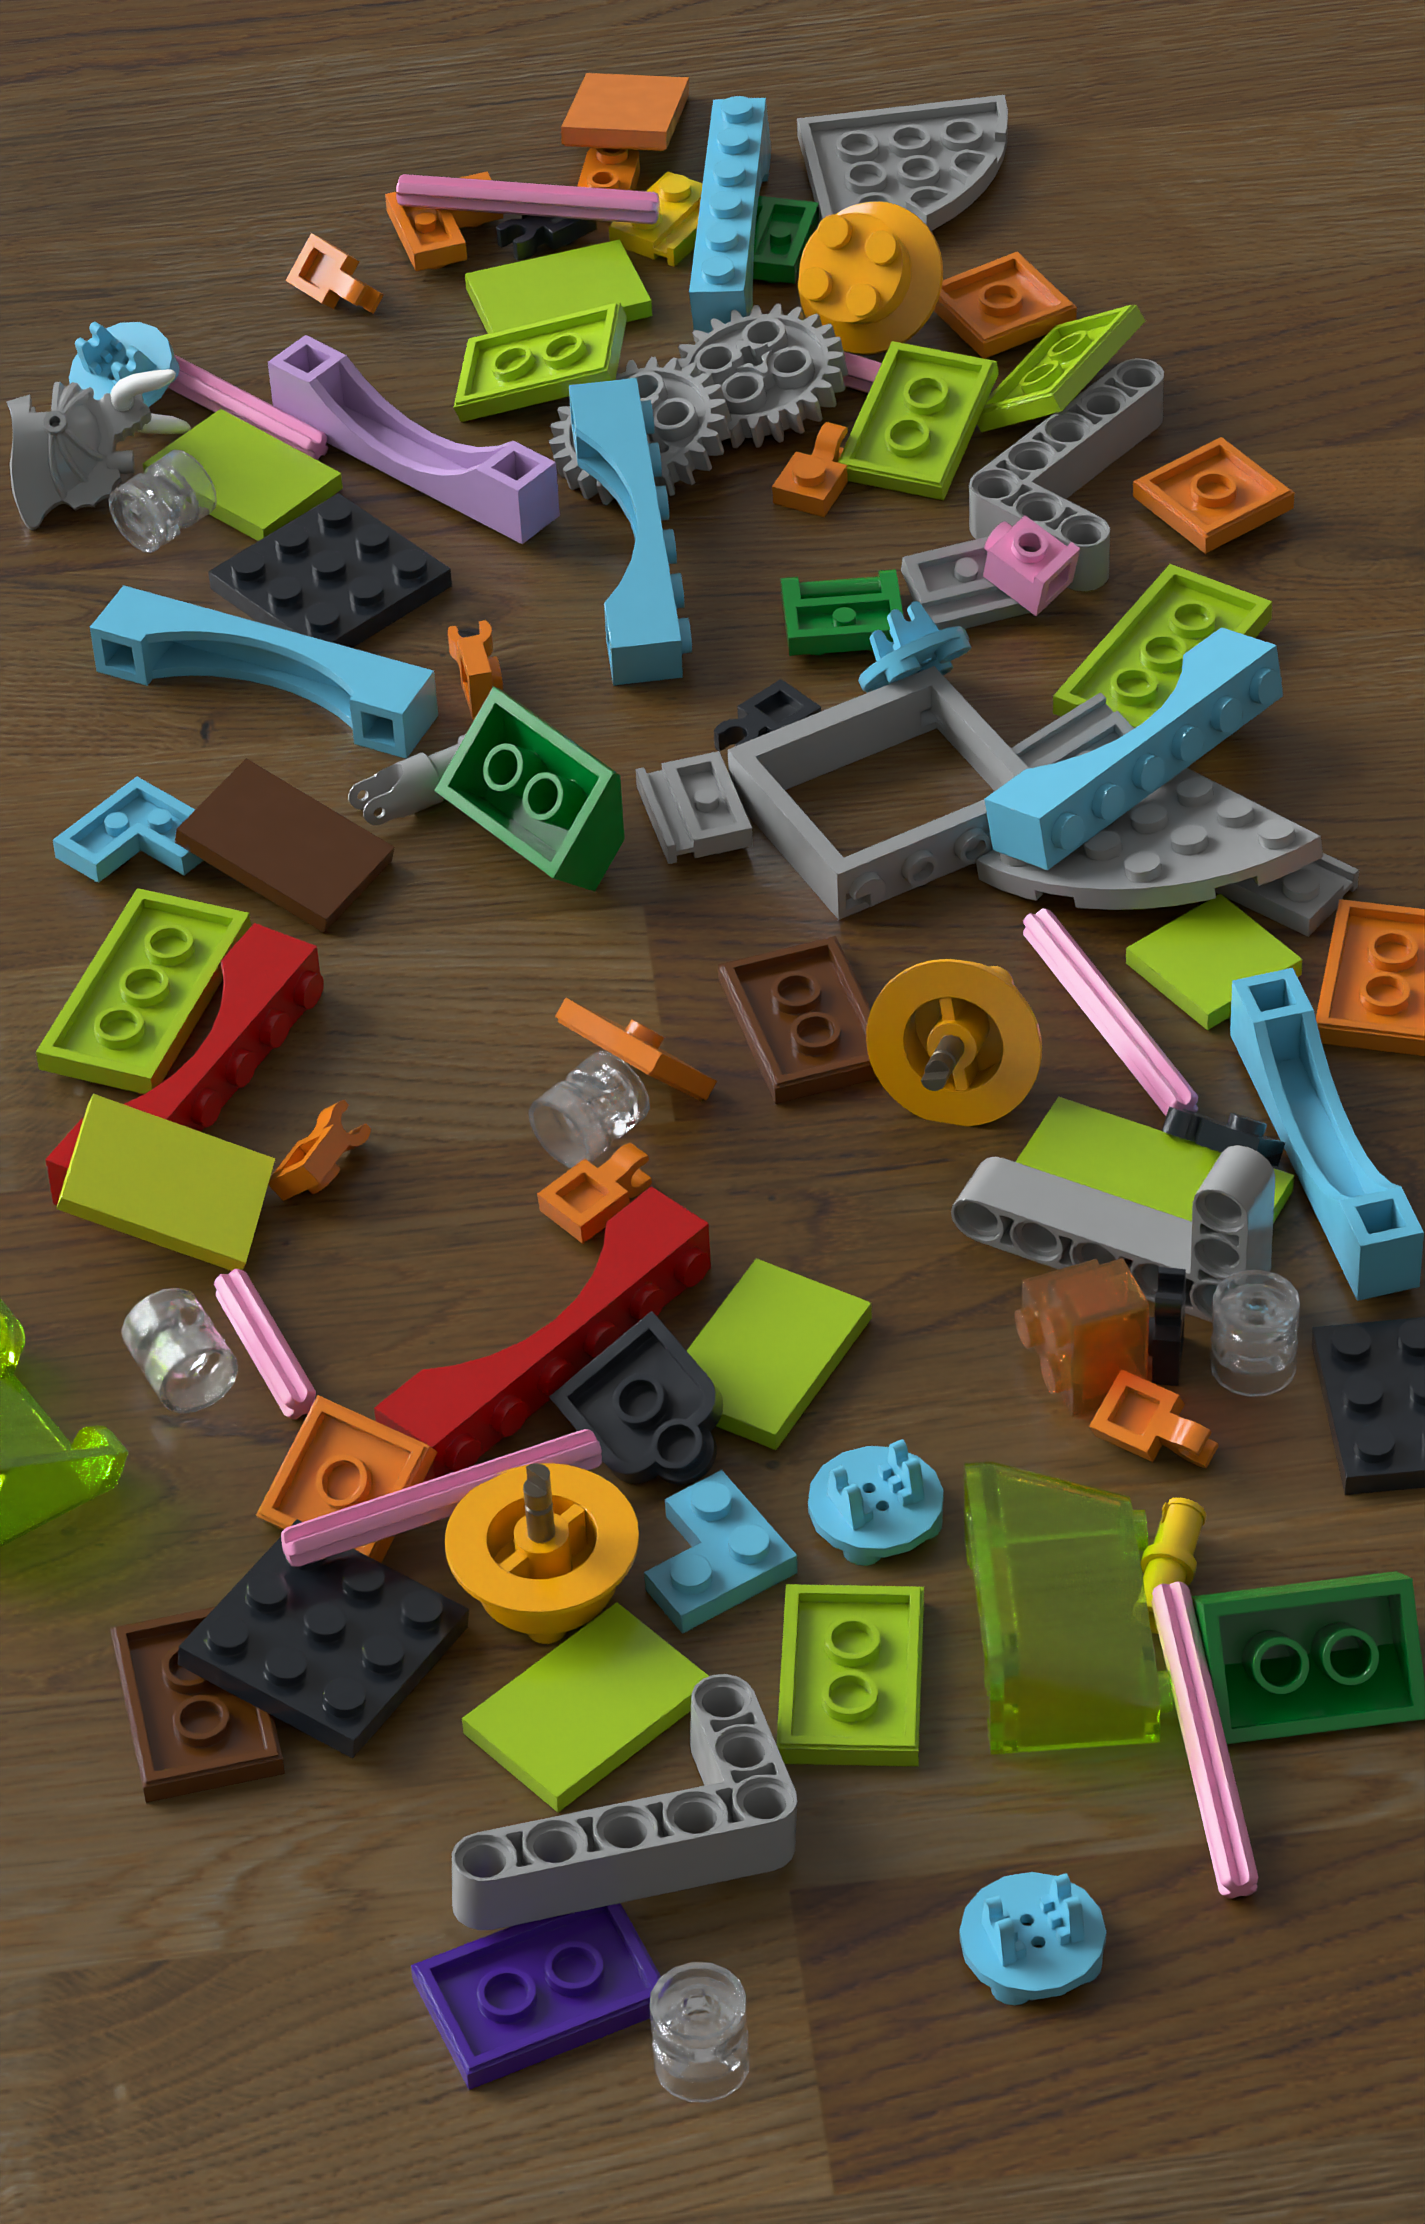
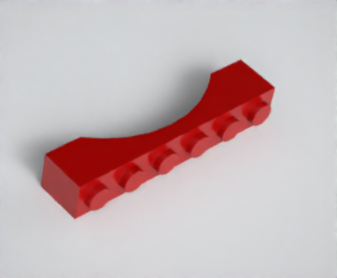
(265, 991)
(466, 1408)

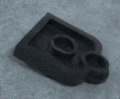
(646, 1407)

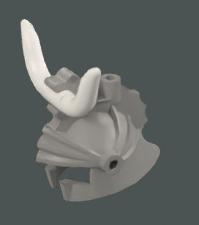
(72, 449)

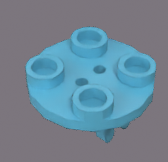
(120, 353)
(914, 648)
(853, 1518)
(1003, 1948)

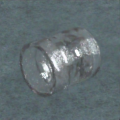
(163, 499)
(589, 1109)
(1255, 1333)
(179, 1350)
(700, 2032)

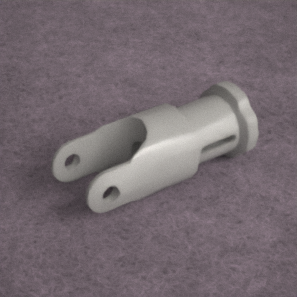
(403, 786)

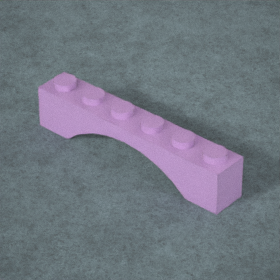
(495, 485)

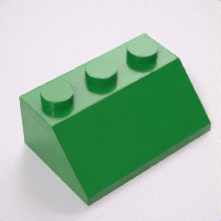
(537, 792)
(1313, 1656)

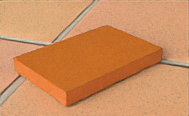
(625, 111)
(1375, 979)

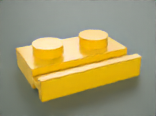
(676, 225)

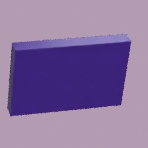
(537, 1990)

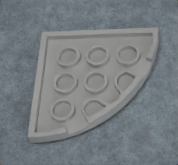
(912, 156)
(1166, 851)

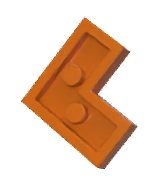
(434, 234)

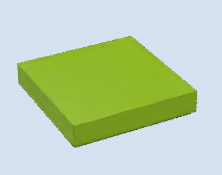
(1202, 955)

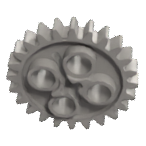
(770, 370)
(687, 424)

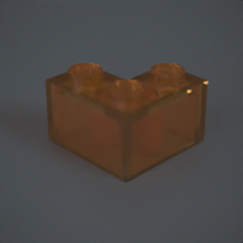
(1085, 1329)

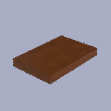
(284, 845)
(801, 1017)
(182, 1726)

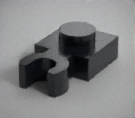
(536, 230)
(764, 713)
(1221, 1135)
(1168, 1326)

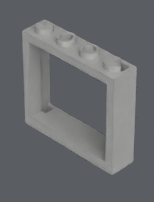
(846, 734)

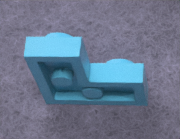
(121, 826)
(729, 1557)

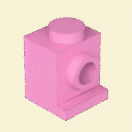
(1029, 563)

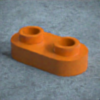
(610, 169)

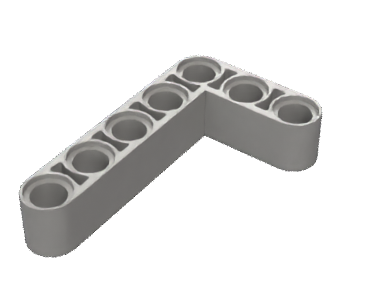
(1062, 457)
(1073, 1223)
(648, 1845)

